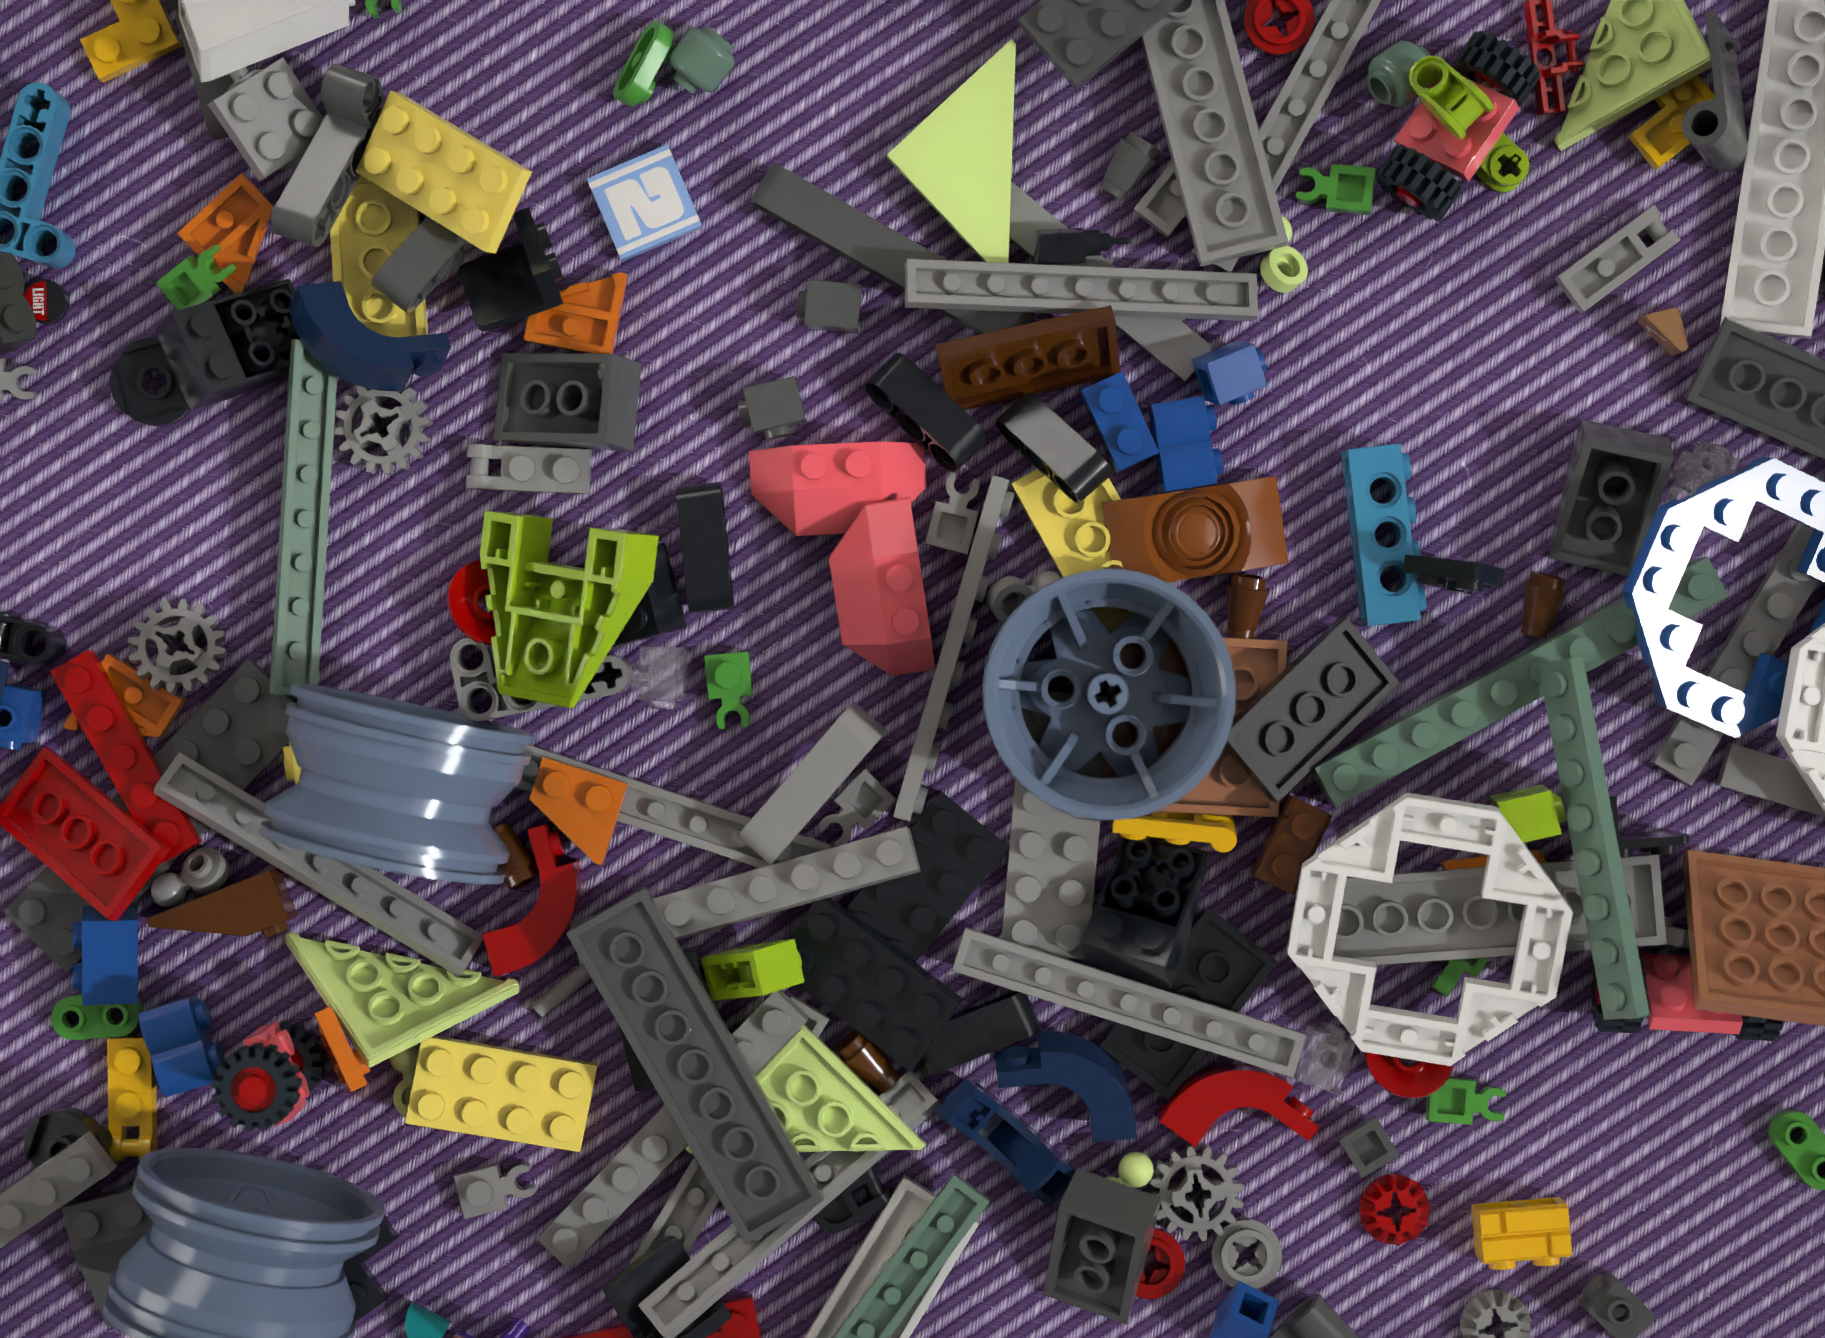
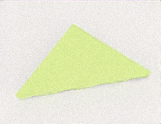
(1633, 58)
(965, 157)
(392, 998)
(827, 1103)

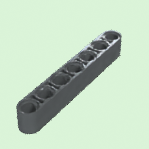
(859, 239)

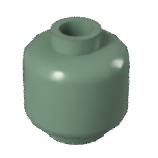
(702, 60)
(1390, 73)

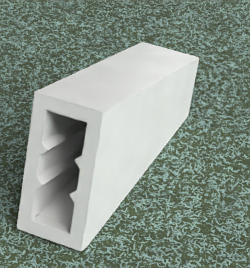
(243, 32)

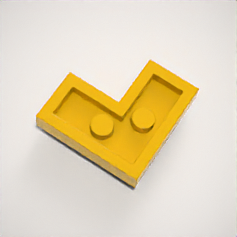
(135, 40)
(1662, 134)

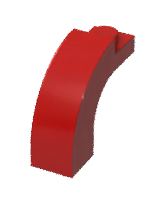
(527, 940)
(1230, 1087)

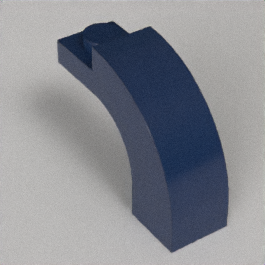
(355, 351)
(1077, 1066)
(1008, 1139)

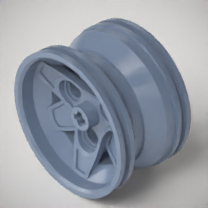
(1142, 694)
(396, 785)
(240, 1249)

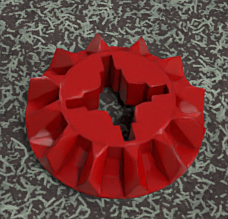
(1269, 38)
(1378, 1197)
(1163, 1278)

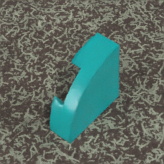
(424, 1323)

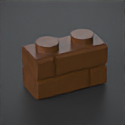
(1290, 843)

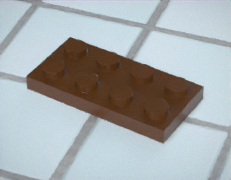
(1030, 358)

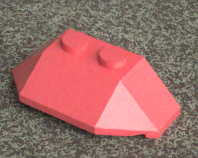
(827, 485)
(882, 590)

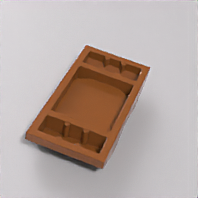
(1198, 530)

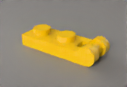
(1181, 828)
(131, 1097)

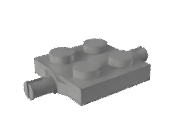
(268, 117)

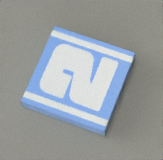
(644, 203)

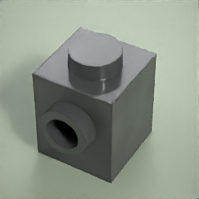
(772, 408)
(1615, 1306)

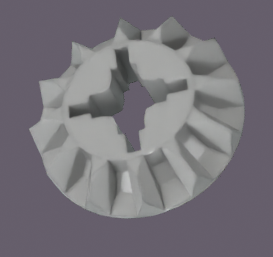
(1267, 1252)
(1508, 1308)

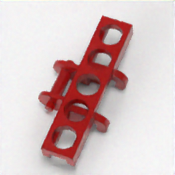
(1552, 69)

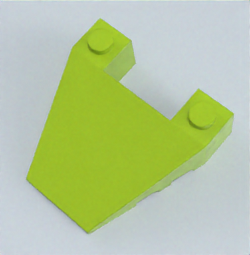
(556, 617)

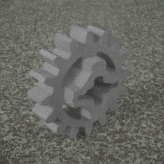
(393, 443)
(187, 630)
(1214, 1188)

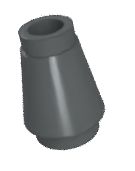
(1128, 165)

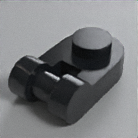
(844, 1209)

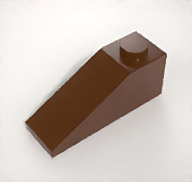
(239, 909)

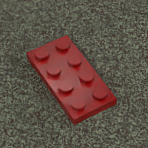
(81, 834)

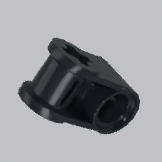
(18, 637)

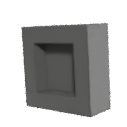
(1368, 1146)

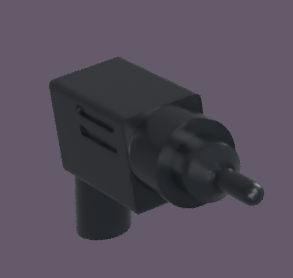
(1072, 245)

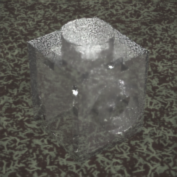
(661, 676)
(1324, 1057)

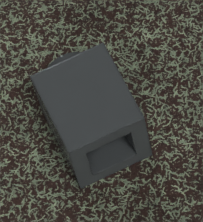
(830, 306)

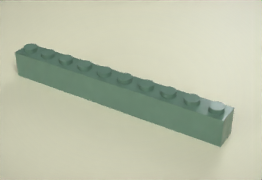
(1497, 691)

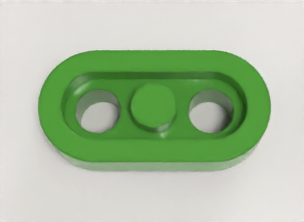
(650, 52)
(94, 1020)
(1804, 1153)

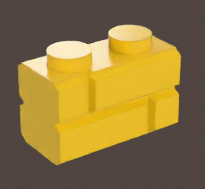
(1521, 1232)

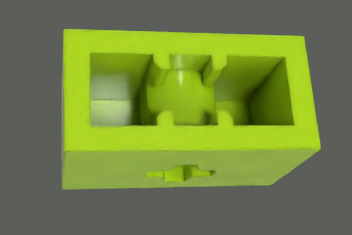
(1531, 811)
(753, 970)

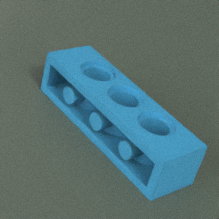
(1360, 469)

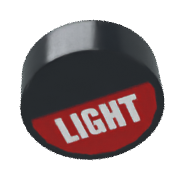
(48, 301)

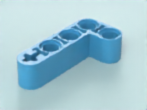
(37, 174)

